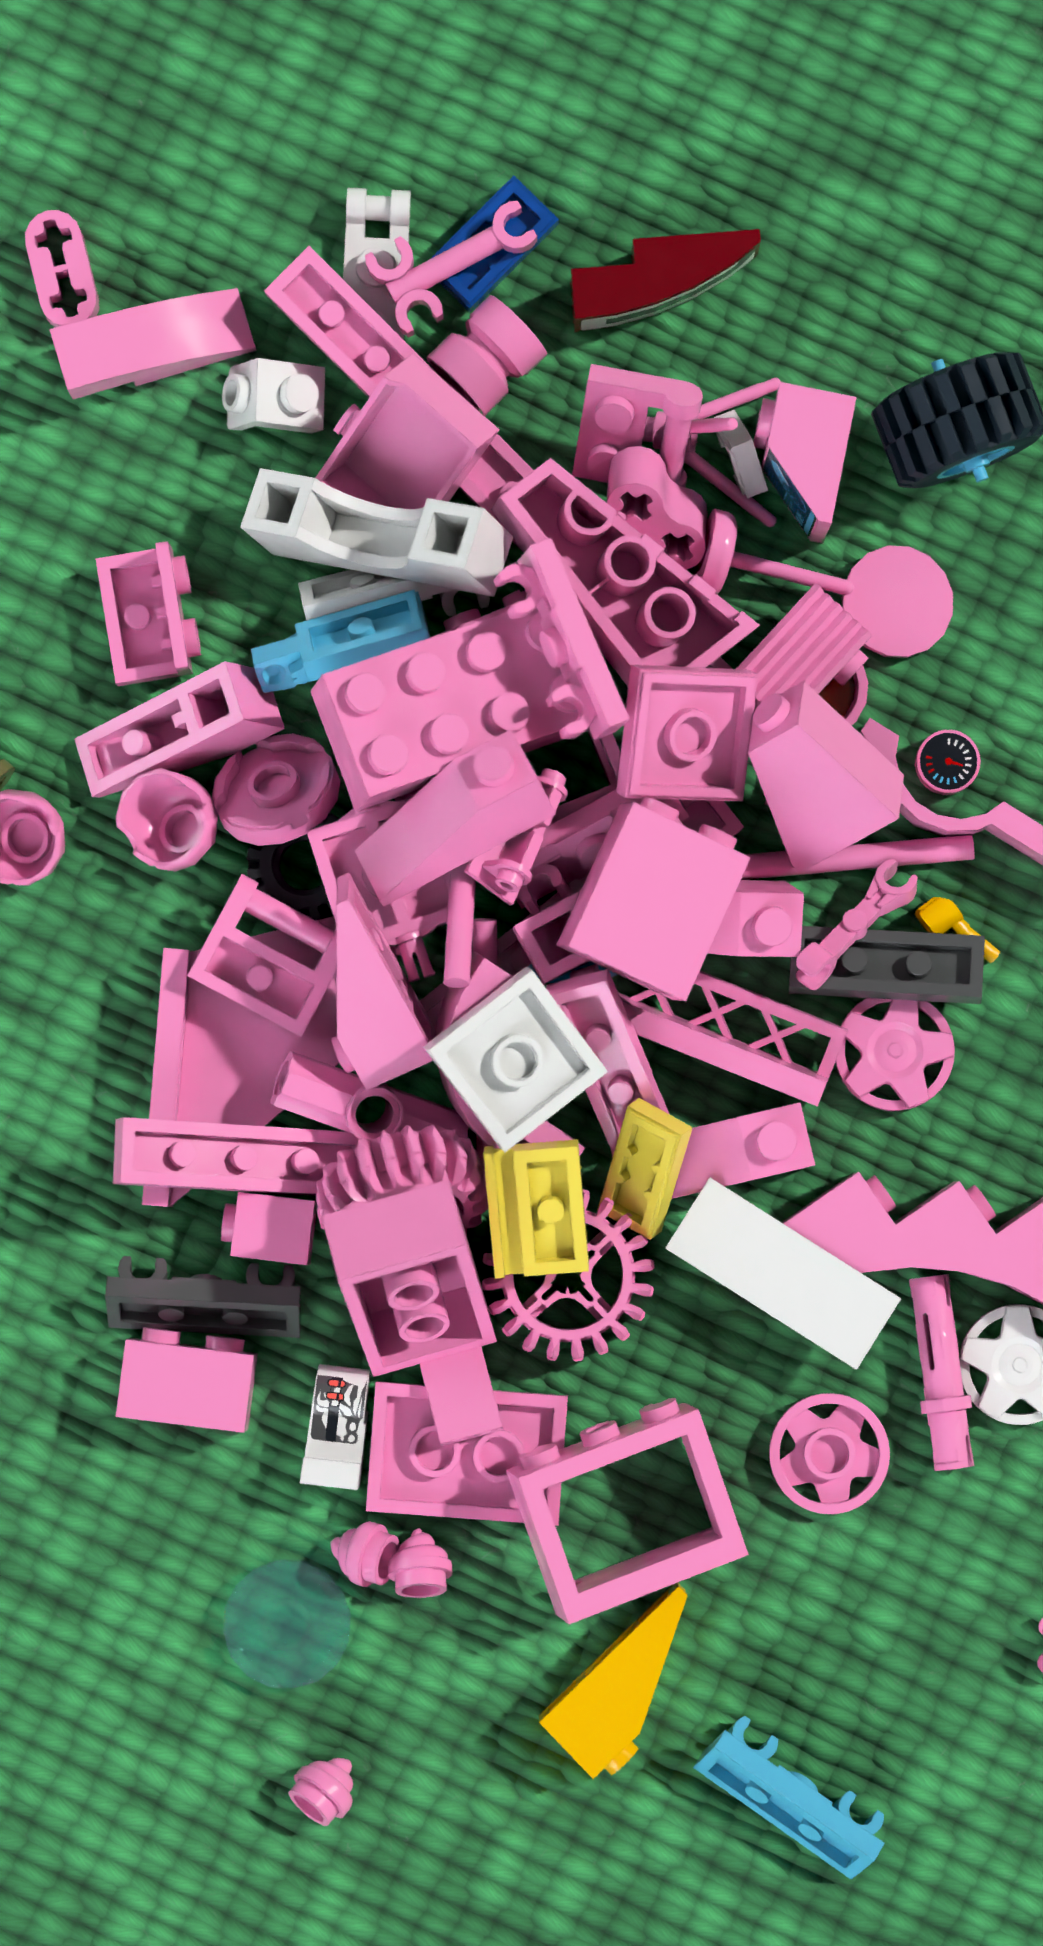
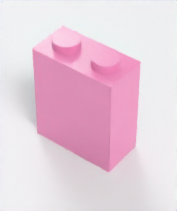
(654, 898)

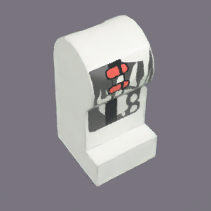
(337, 1428)

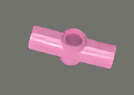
(333, 1097)

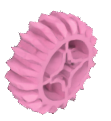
(402, 1160)
(605, 1315)

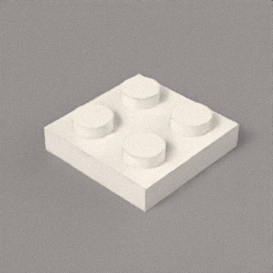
(515, 1059)

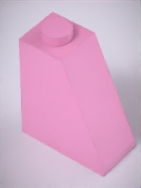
(819, 776)

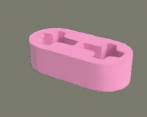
(47, 275)

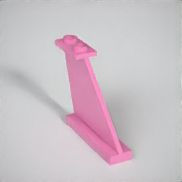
(222, 1058)

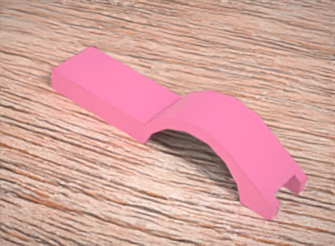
(1002, 821)

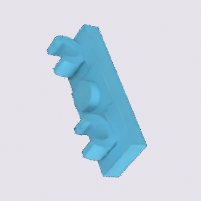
(791, 1801)

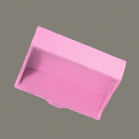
(407, 440)

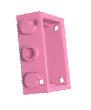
(646, 1572)

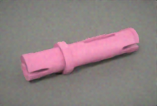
(941, 1373)

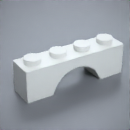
(428, 545)

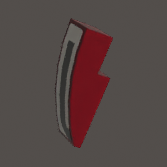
(661, 276)

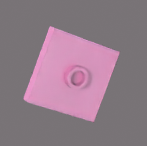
(687, 733)

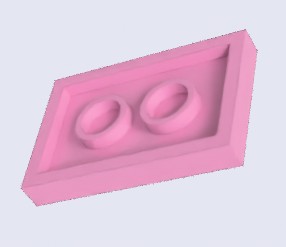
(463, 1478)

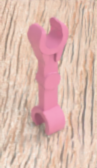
(819, 960)

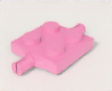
(401, 921)

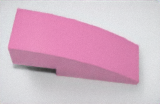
(151, 341)

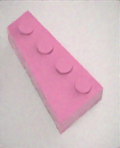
(630, 590)

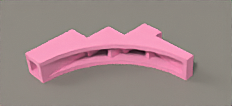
(939, 1234)

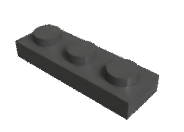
(901, 967)

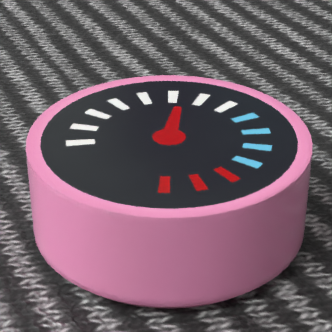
(947, 762)

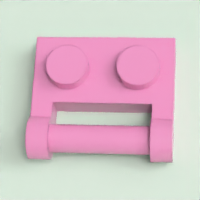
(617, 415)
(259, 974)

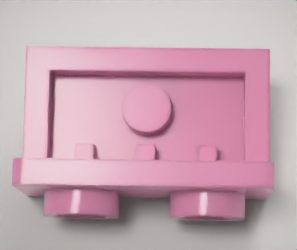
(146, 615)

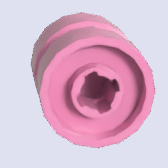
(493, 350)

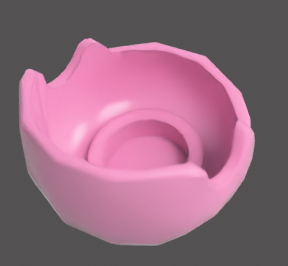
(167, 819)
(29, 837)

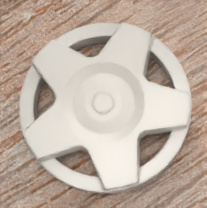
(1009, 1361)

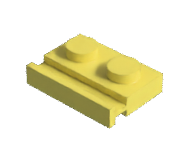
(536, 1209)

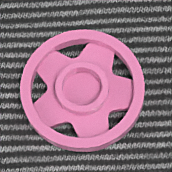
(895, 1053)
(829, 1453)

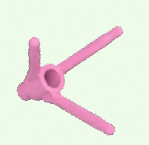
(654, 433)

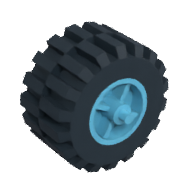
(959, 420)

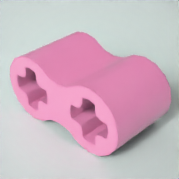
(657, 505)

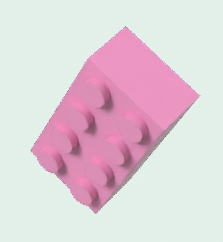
(431, 701)

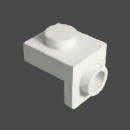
(275, 396)

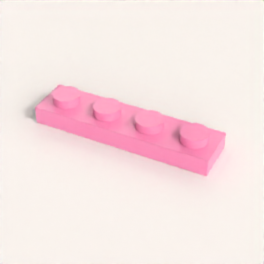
(224, 1155)

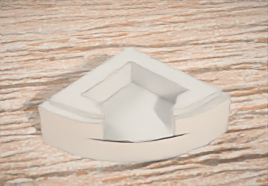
(743, 457)

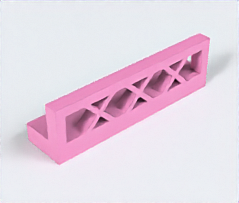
(733, 1054)

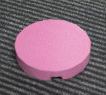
(276, 790)

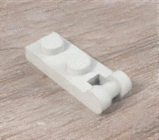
(374, 208)

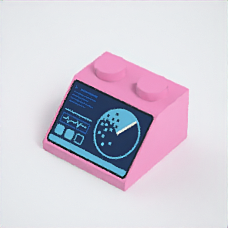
(805, 451)

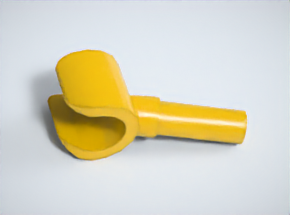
(942, 914)

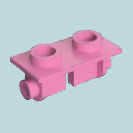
(509, 864)

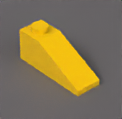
(610, 1699)

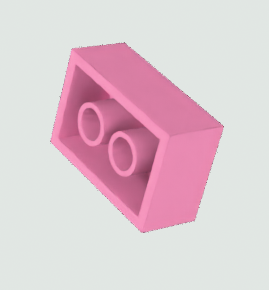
(409, 1277)

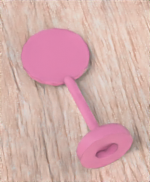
(889, 591)

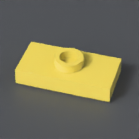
(646, 1166)

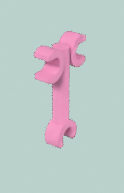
(410, 285)

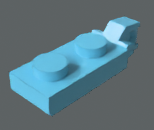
(340, 640)

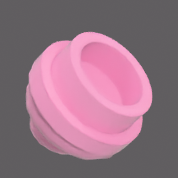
(365, 1553)
(419, 1567)
(323, 1790)

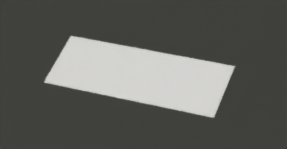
(783, 1273)

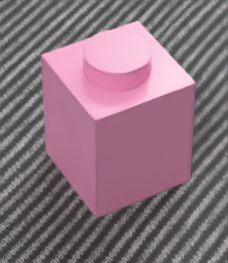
(270, 1228)

